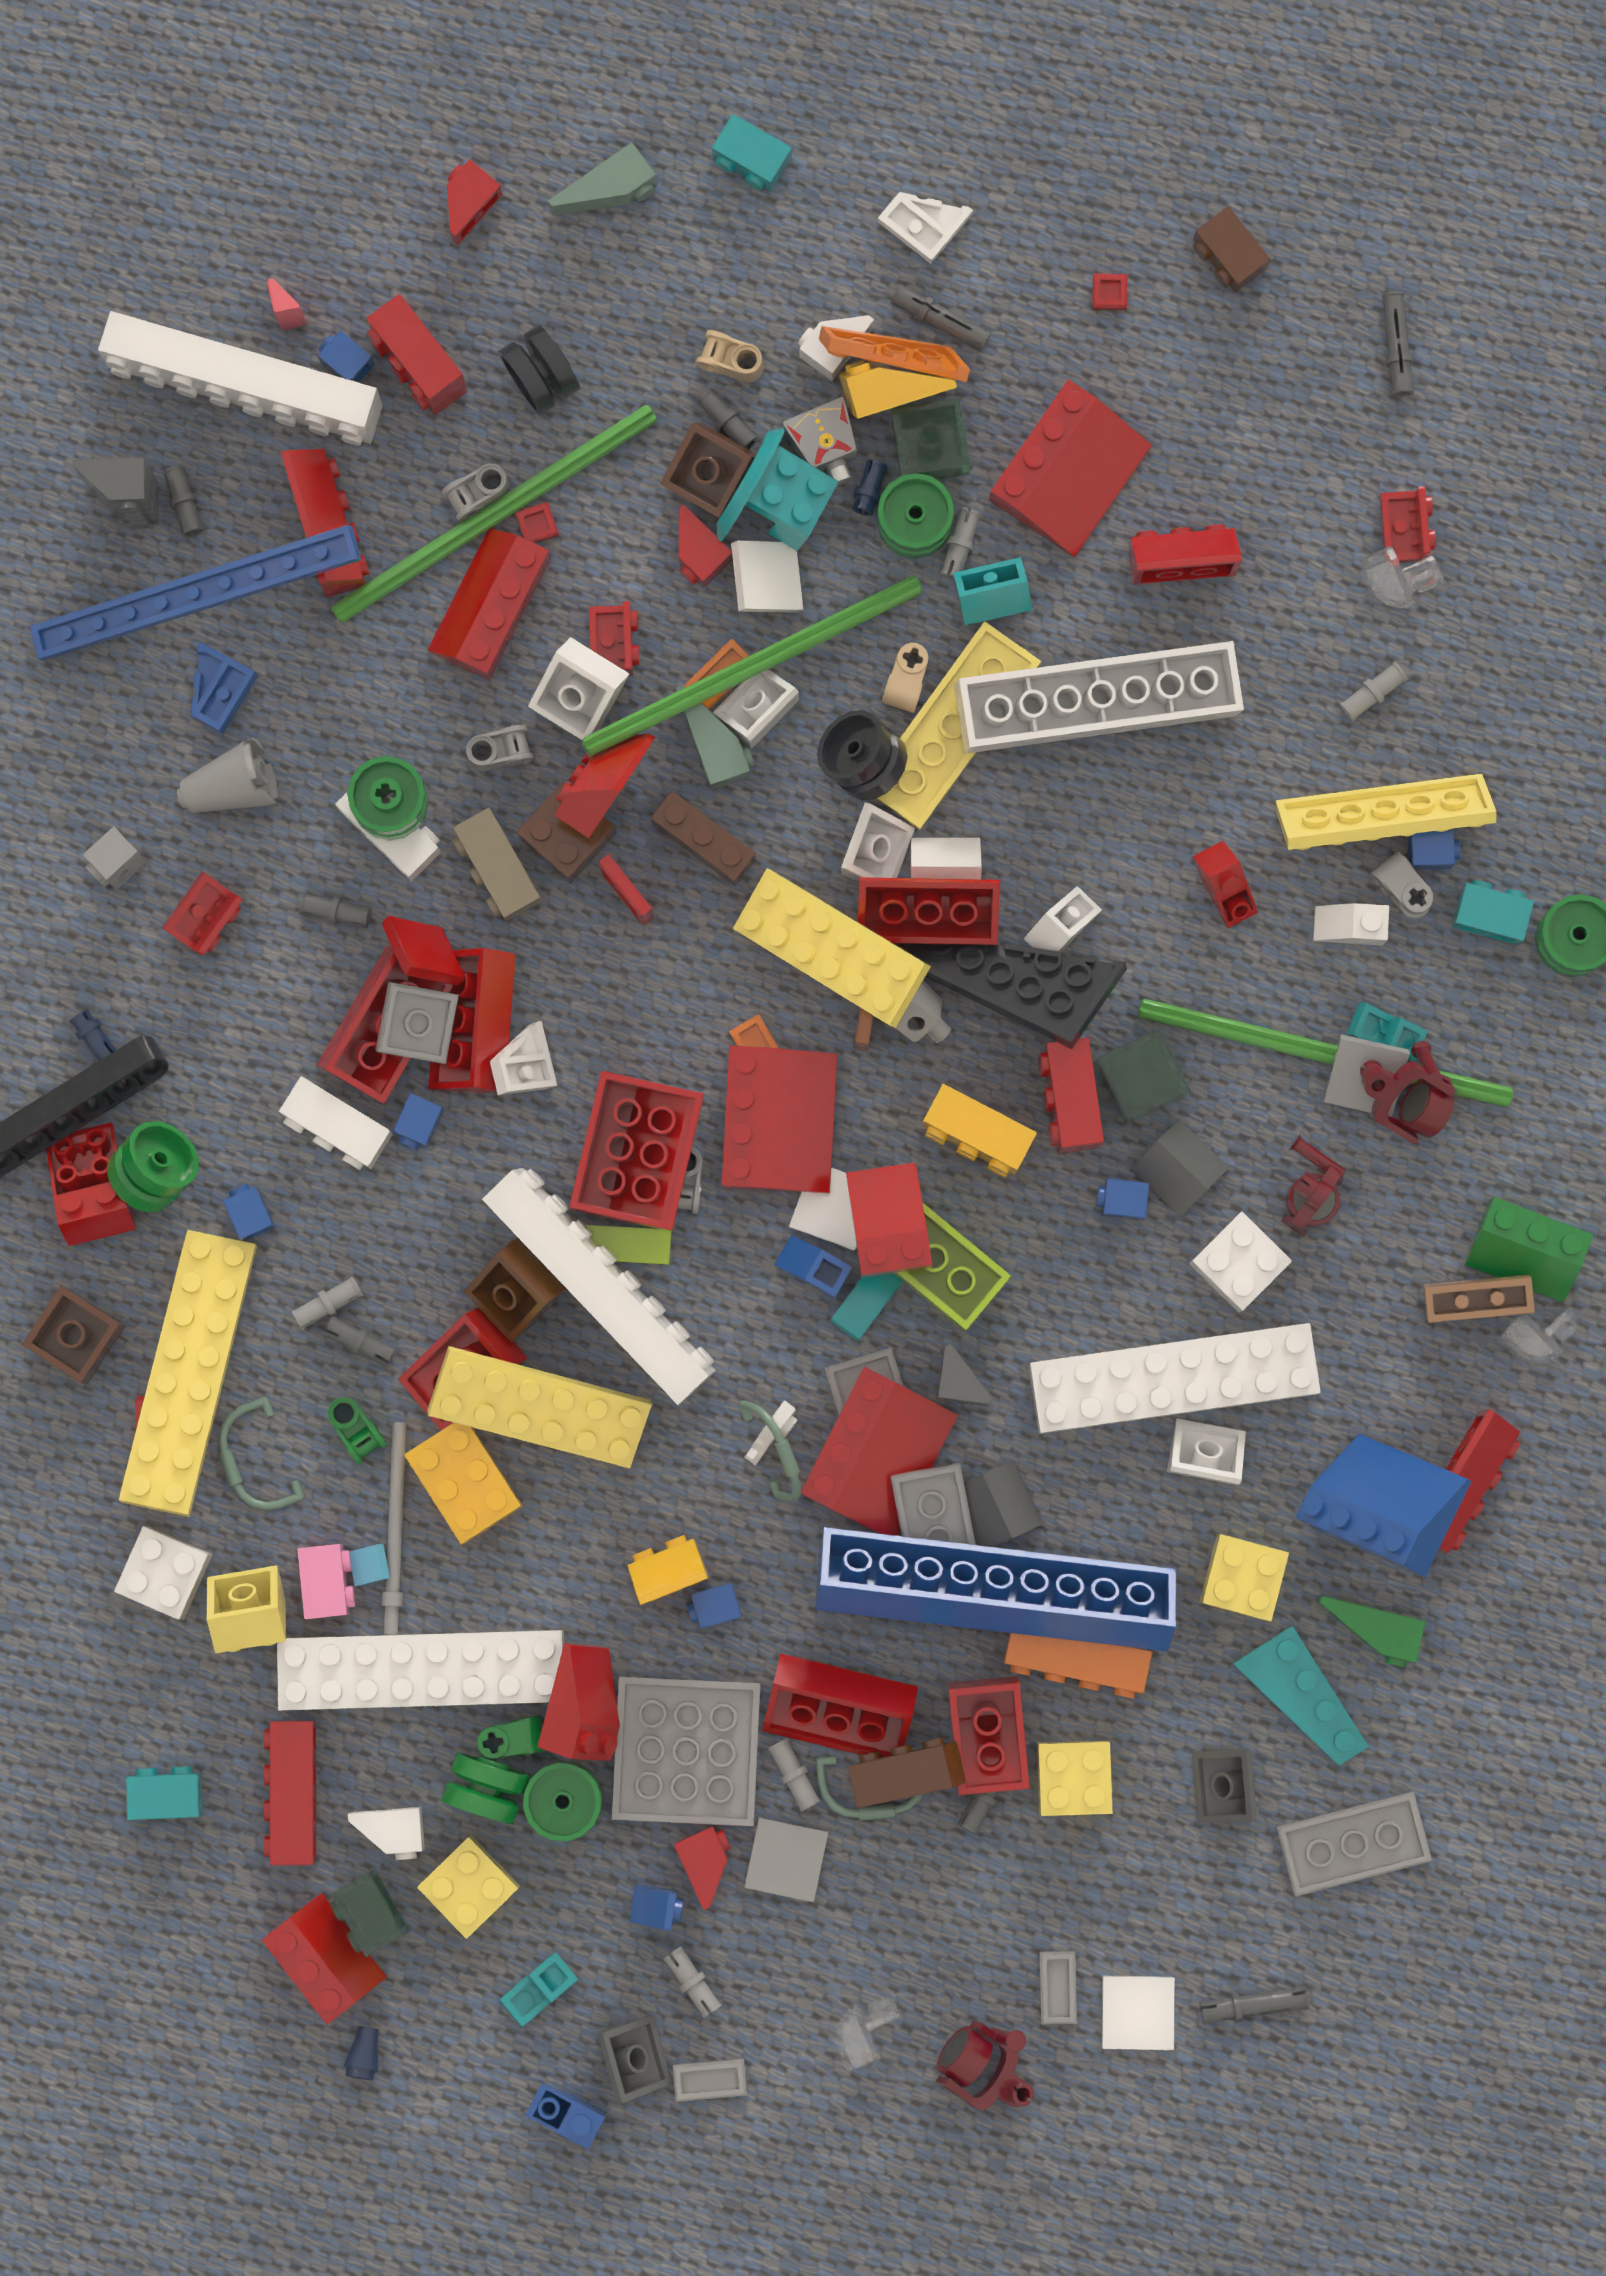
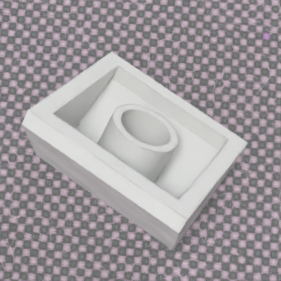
(756, 706)
(877, 845)
(946, 858)
(1207, 1452)

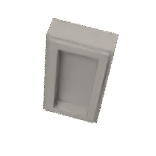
(1058, 1987)
(709, 2080)

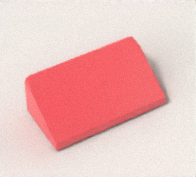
(285, 307)

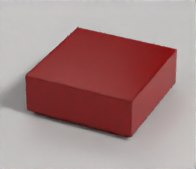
(1109, 291)
(537, 523)

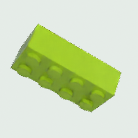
(960, 1275)

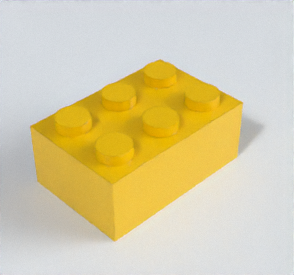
(977, 1131)
(463, 1481)

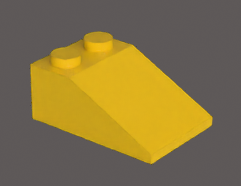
(879, 387)
(667, 1570)

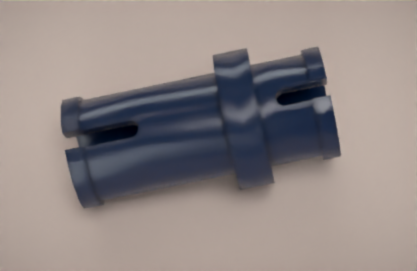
(868, 494)
(92, 1034)

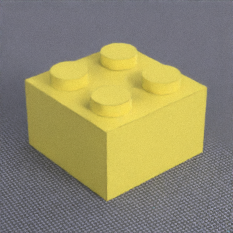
(1244, 1577)
(246, 1609)
(1074, 1778)
(468, 1886)

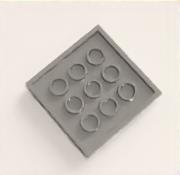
(686, 1751)

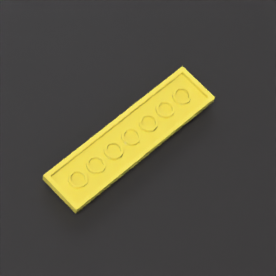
(188, 1373)

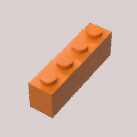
(1089, 1662)

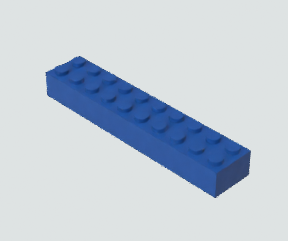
(996, 1589)

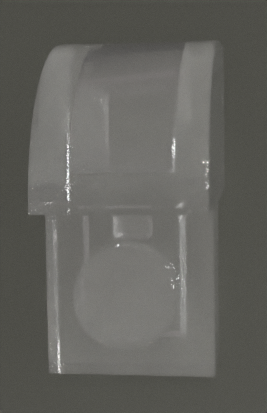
(1396, 585)
(1531, 1343)
(854, 2035)

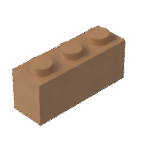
(1478, 1298)

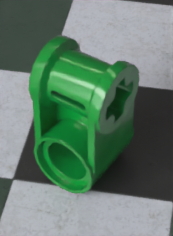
(356, 1431)
(519, 1738)

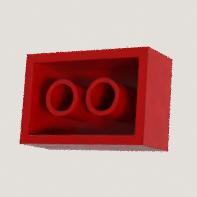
(415, 356)
(1071, 1097)

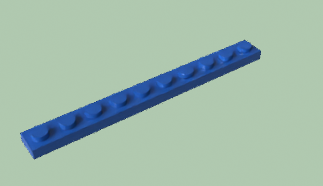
(195, 592)

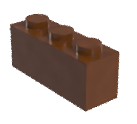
(703, 838)
(906, 1772)

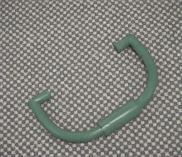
(784, 1451)
(230, 1467)
(864, 1813)

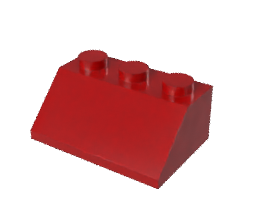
(1184, 555)
(599, 783)
(321, 1959)

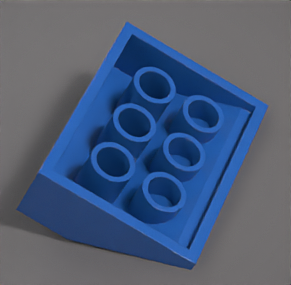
(1385, 1503)

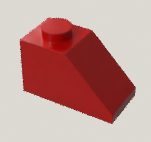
(469, 198)
(700, 550)
(704, 1861)

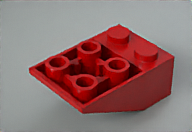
(81, 1188)

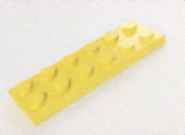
(935, 734)
(1385, 812)
(831, 948)
(539, 1407)

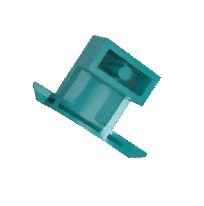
(781, 490)

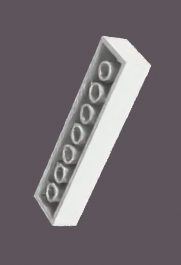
(240, 378)
(1098, 697)
(599, 1284)
(1174, 1378)
(418, 1669)

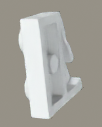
(923, 224)
(524, 1063)
(784, 1420)

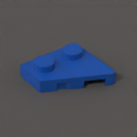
(219, 688)

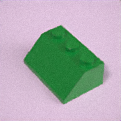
(1524, 1243)

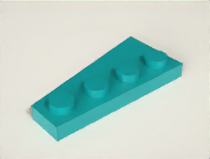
(1297, 1686)

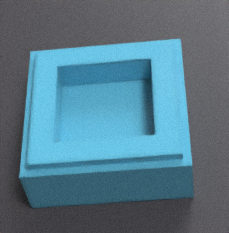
(369, 1565)

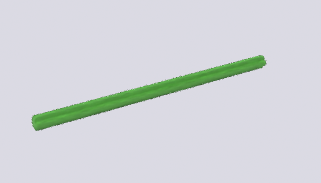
(494, 513)
(751, 666)
(1295, 1045)

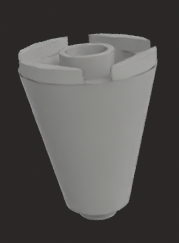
(231, 781)

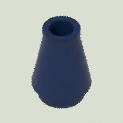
(363, 2054)

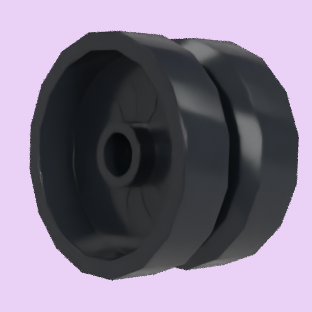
(543, 367)
(862, 755)

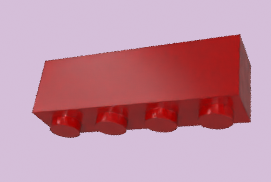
(291, 1792)

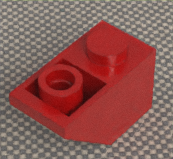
(1225, 883)

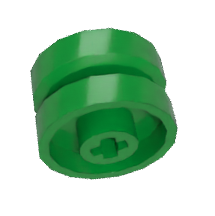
(915, 495)
(387, 777)
(1556, 940)
(153, 1166)
(487, 1782)
(584, 1801)

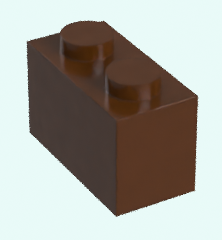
(1230, 250)

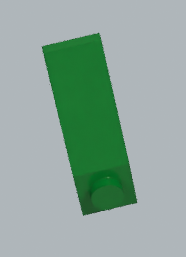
(1382, 1631)

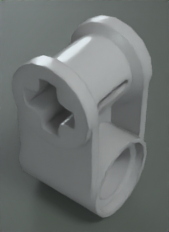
(474, 492)
(502, 748)
(1399, 882)
(692, 1186)

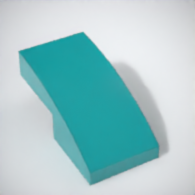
(1378, 1026)
(865, 1304)
(538, 1989)

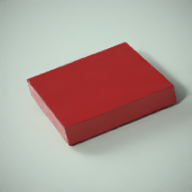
(625, 890)
(423, 950)

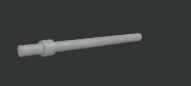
(392, 1597)

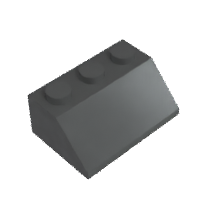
(123, 487)

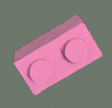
(325, 1581)

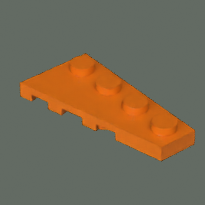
(899, 352)

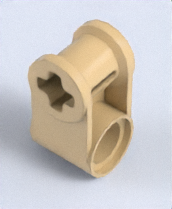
(724, 354)
(906, 683)

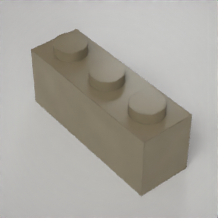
(495, 865)

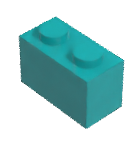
(751, 153)
(992, 591)
(1493, 912)
(164, 1795)

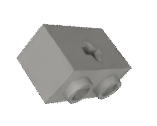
(113, 859)

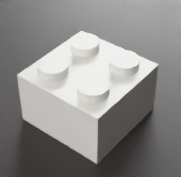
(578, 689)
(1240, 1262)
(163, 1573)

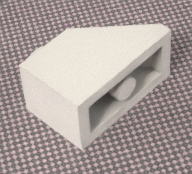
(816, 354)
(1063, 922)
(1351, 924)
(392, 1830)

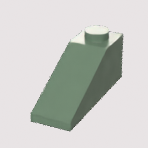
(610, 184)
(717, 747)

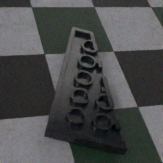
(1025, 983)

